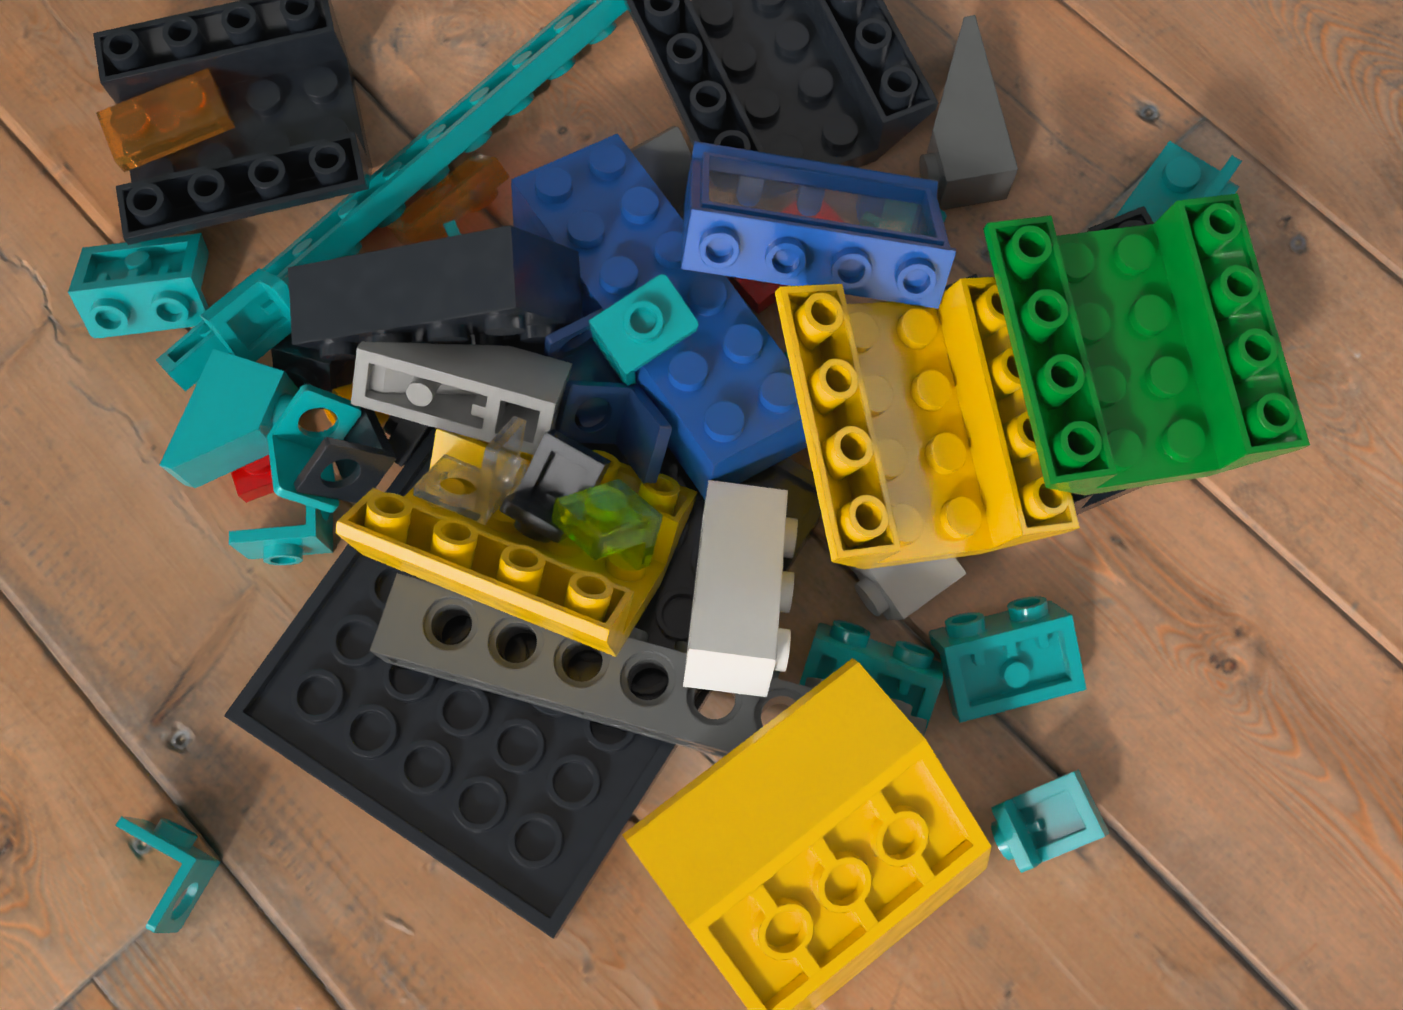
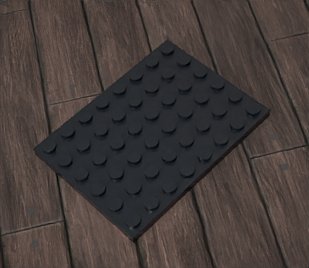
(470, 776)

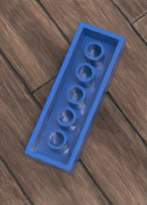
(720, 387)

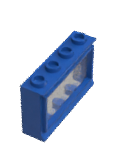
(814, 225)

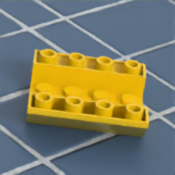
(916, 426)
(506, 570)
(813, 844)

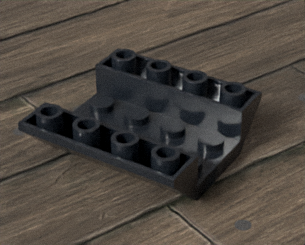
(787, 75)
(287, 96)

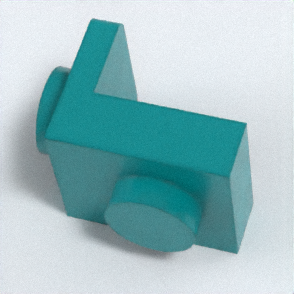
(252, 315)
(1047, 821)

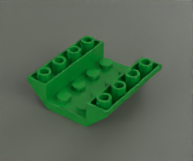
(1145, 348)

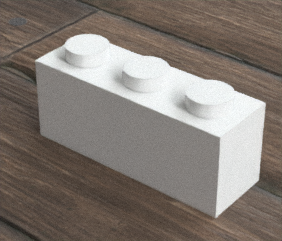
(741, 590)

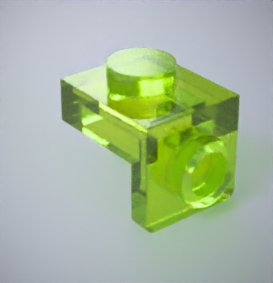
(610, 521)

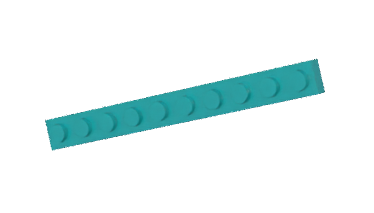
(423, 160)

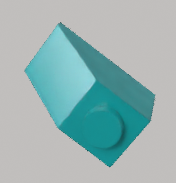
(227, 419)

